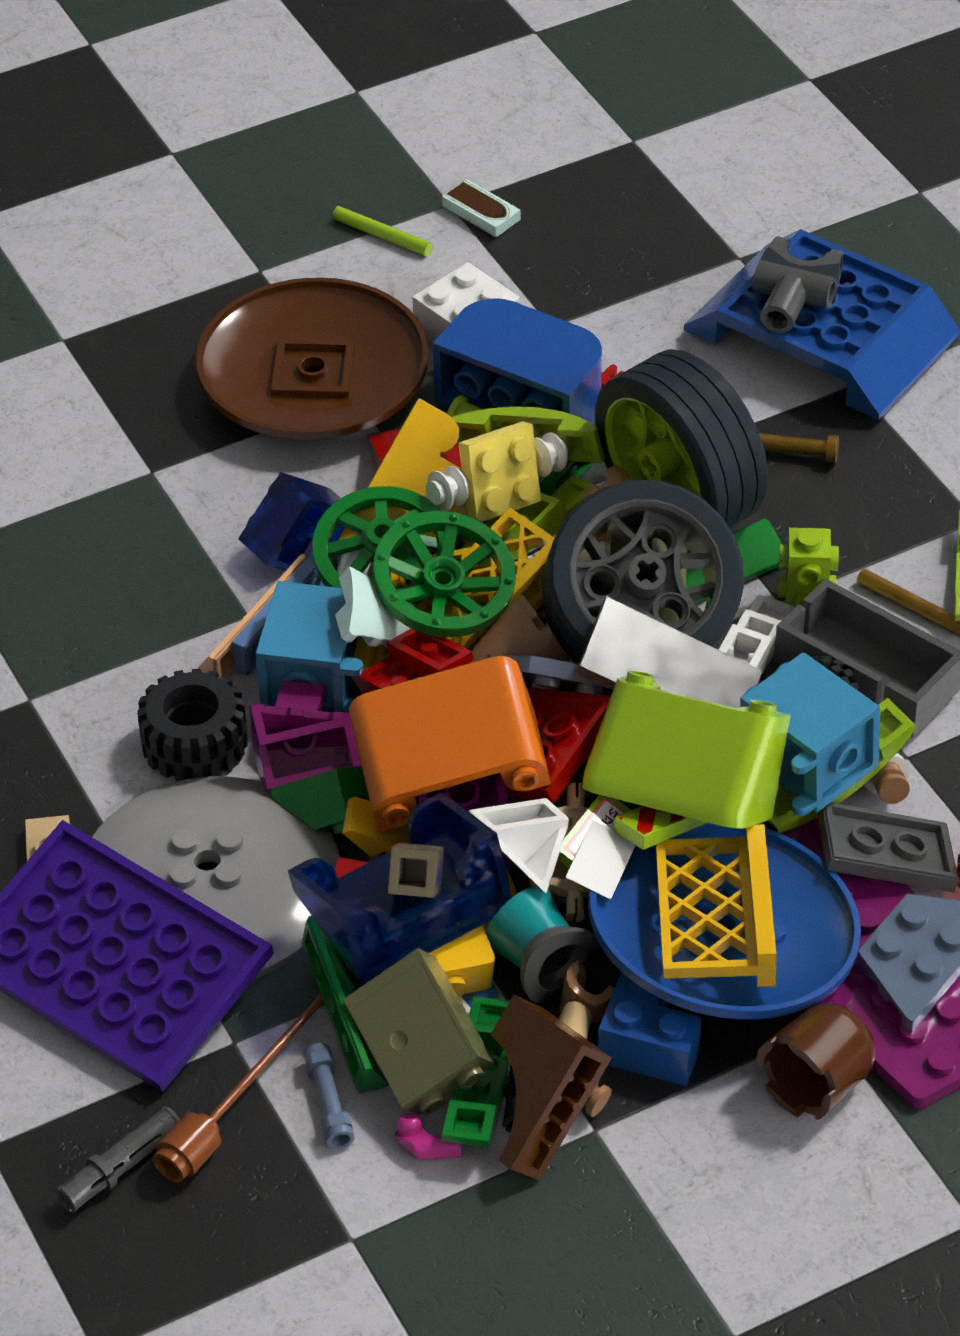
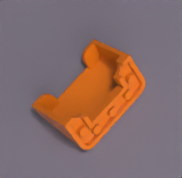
(446, 734)

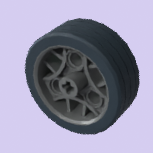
(636, 573)

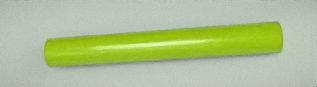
(382, 231)

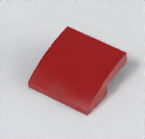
(413, 657)

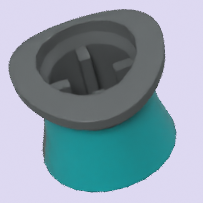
(539, 941)

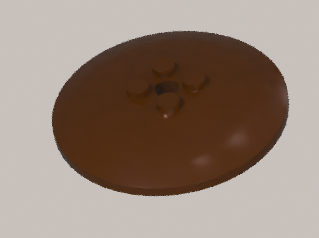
(266, 341)

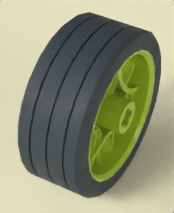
(686, 428)

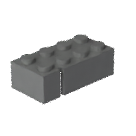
(880, 649)

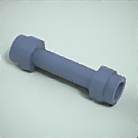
(336, 1123)

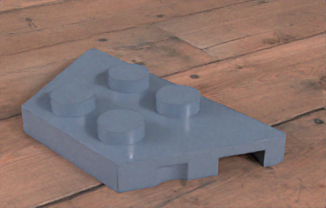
(552, 674)
(914, 955)

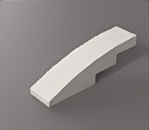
(755, 633)

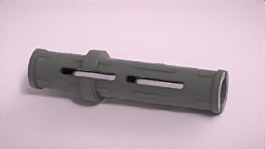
(104, 1169)

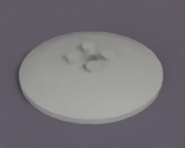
(240, 830)

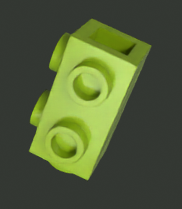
(807, 563)

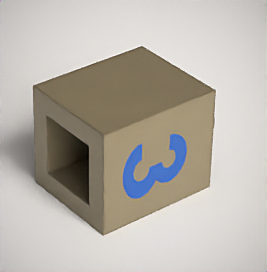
(415, 870)

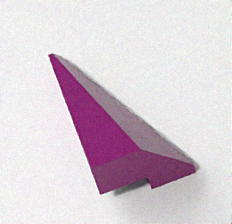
(300, 743)

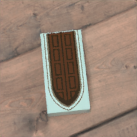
(481, 208)

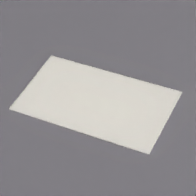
(601, 860)

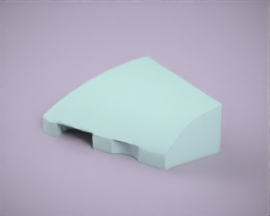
(364, 612)

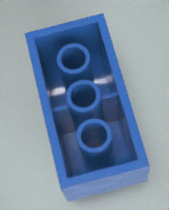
(516, 358)

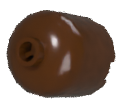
(817, 1059)

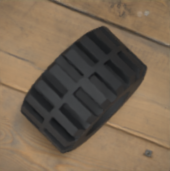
(199, 701)

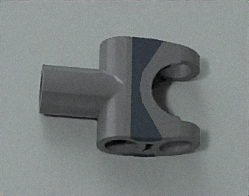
(794, 283)

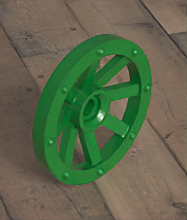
(370, 532)
(443, 576)

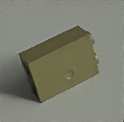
(419, 1033)

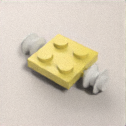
(498, 471)

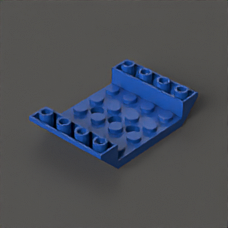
(873, 335)

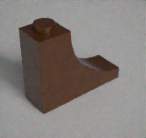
(553, 1080)

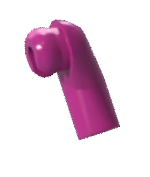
(420, 1142)

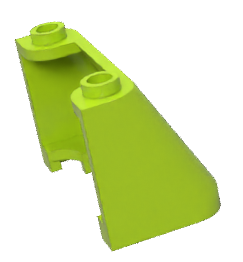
(688, 754)

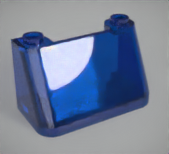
(381, 928)

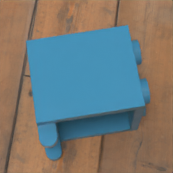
(306, 646)
(829, 733)

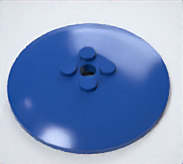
(812, 919)

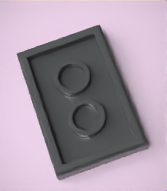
(887, 847)

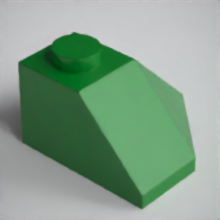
(323, 797)

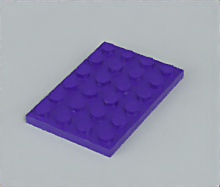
(120, 955)

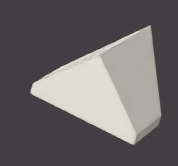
(528, 835)

